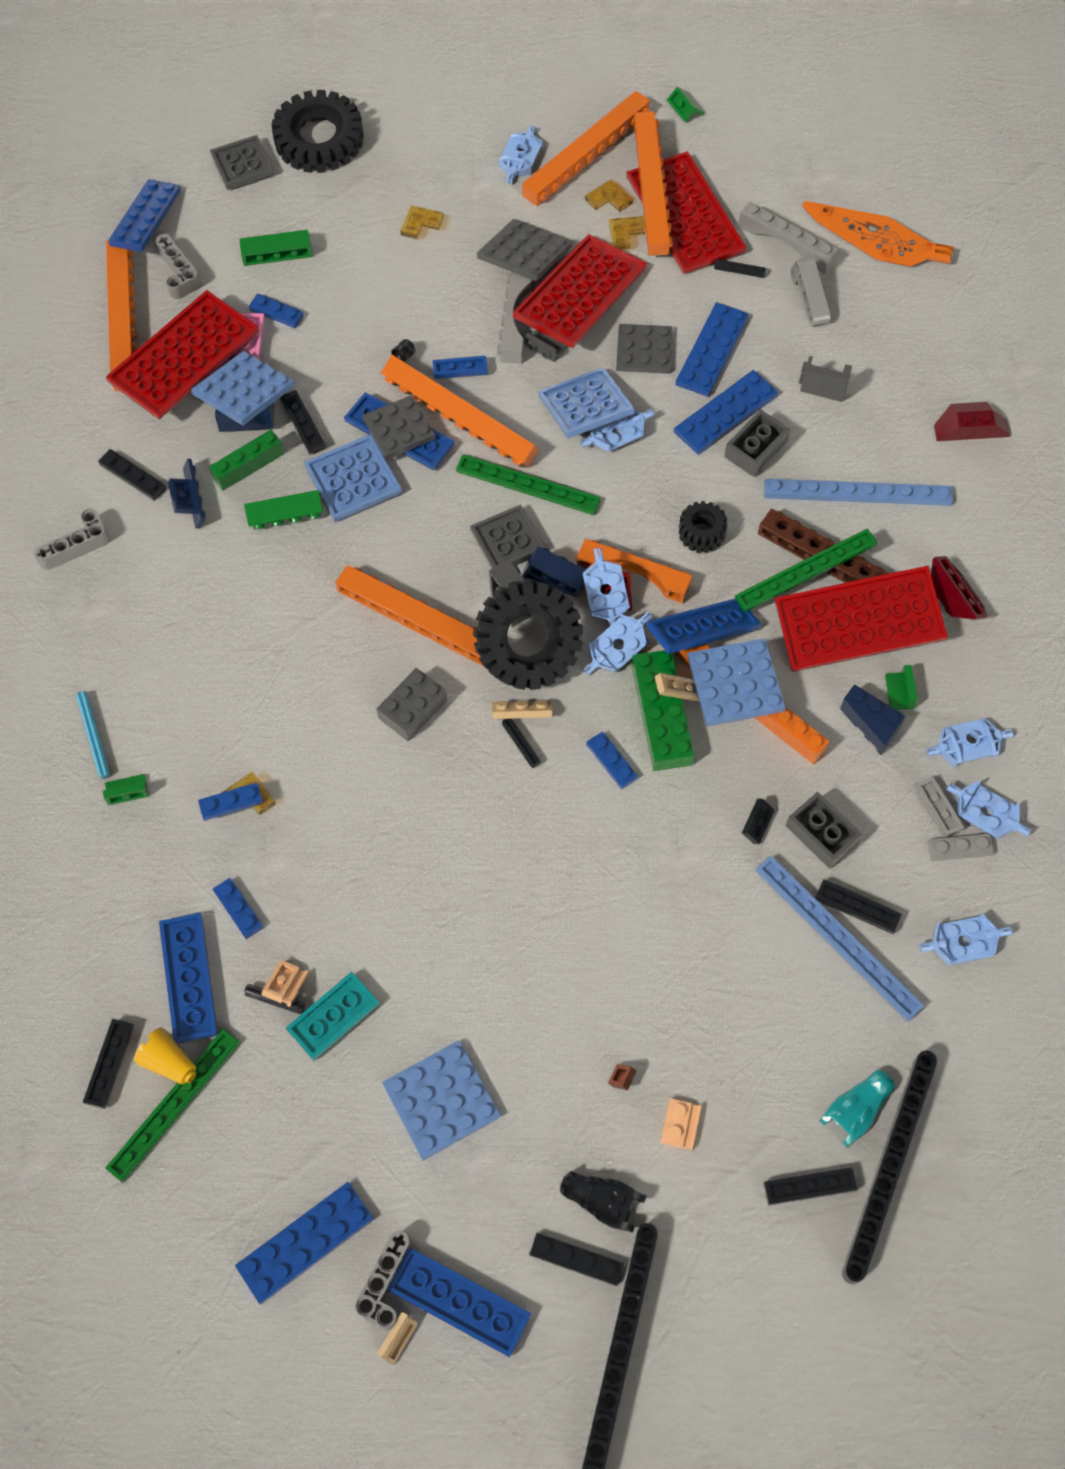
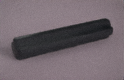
(739, 268)
(521, 742)
(256, 993)

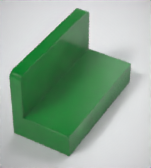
(684, 104)
(901, 689)
(125, 789)

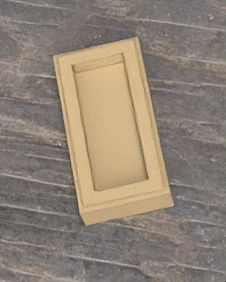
(397, 1338)

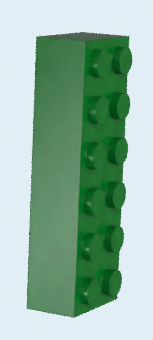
(661, 715)

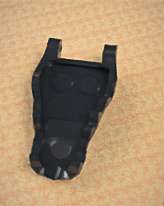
(605, 1199)

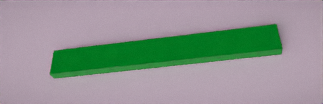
(528, 484)
(805, 570)
(171, 1107)

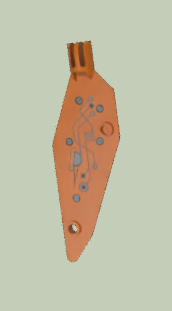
(878, 235)

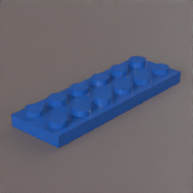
(144, 215)
(712, 349)
(725, 412)
(428, 454)
(702, 626)
(188, 978)
(303, 1243)
(459, 1302)

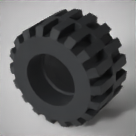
(702, 514)

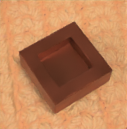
(622, 1077)

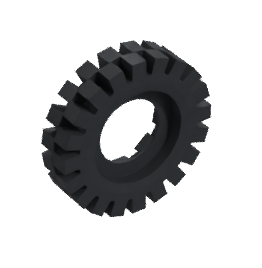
(339, 148)
(562, 638)

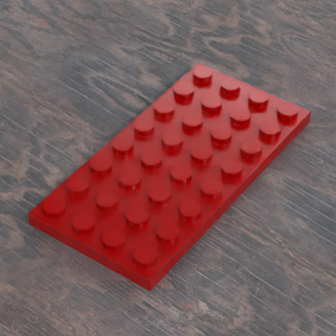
(697, 220)
(579, 291)
(182, 354)
(860, 618)

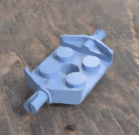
(517, 162)
(630, 426)
(602, 572)
(624, 629)
(957, 749)
(1004, 815)
(978, 930)

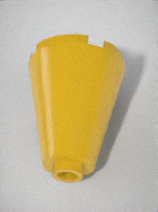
(165, 1057)

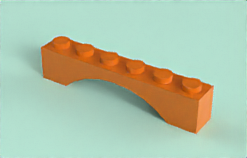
(671, 582)

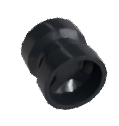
(403, 350)

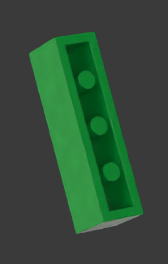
(275, 247)
(246, 460)
(283, 508)

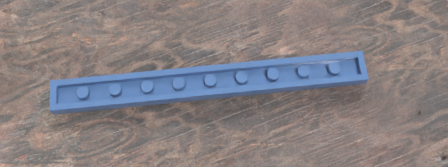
(858, 492)
(840, 939)

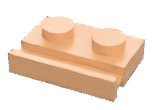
(284, 983)
(681, 1124)

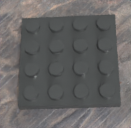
(524, 249)

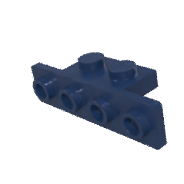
(186, 495)

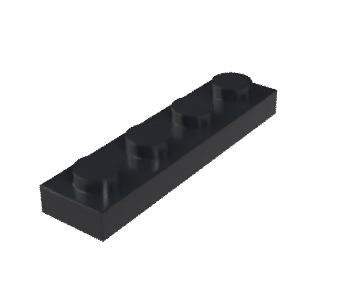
(302, 422)
(132, 474)
(858, 906)
(108, 1064)
(810, 1186)
(576, 1259)

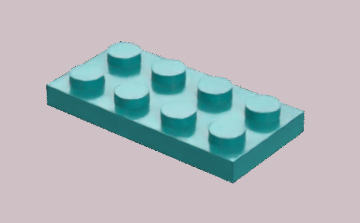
(332, 1016)

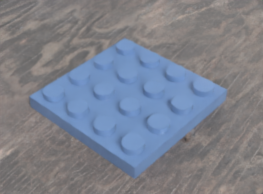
(243, 387)
(585, 402)
(352, 477)
(735, 682)
(441, 1100)

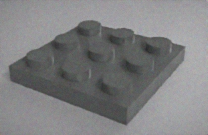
(242, 162)
(644, 348)
(398, 427)
(507, 537)

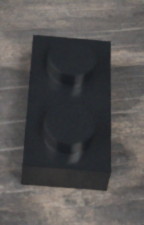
(758, 821)

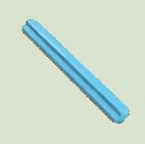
(93, 735)

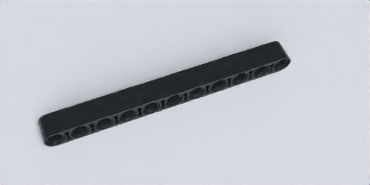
(882, 1173)
(620, 1340)

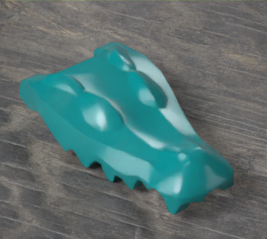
(860, 1105)

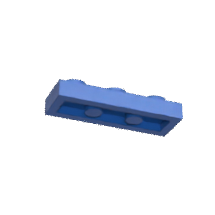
(276, 310)
(460, 367)
(612, 760)
(230, 801)
(238, 908)

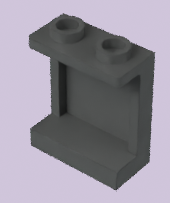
(544, 345)
(824, 381)

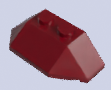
(970, 421)
(955, 591)

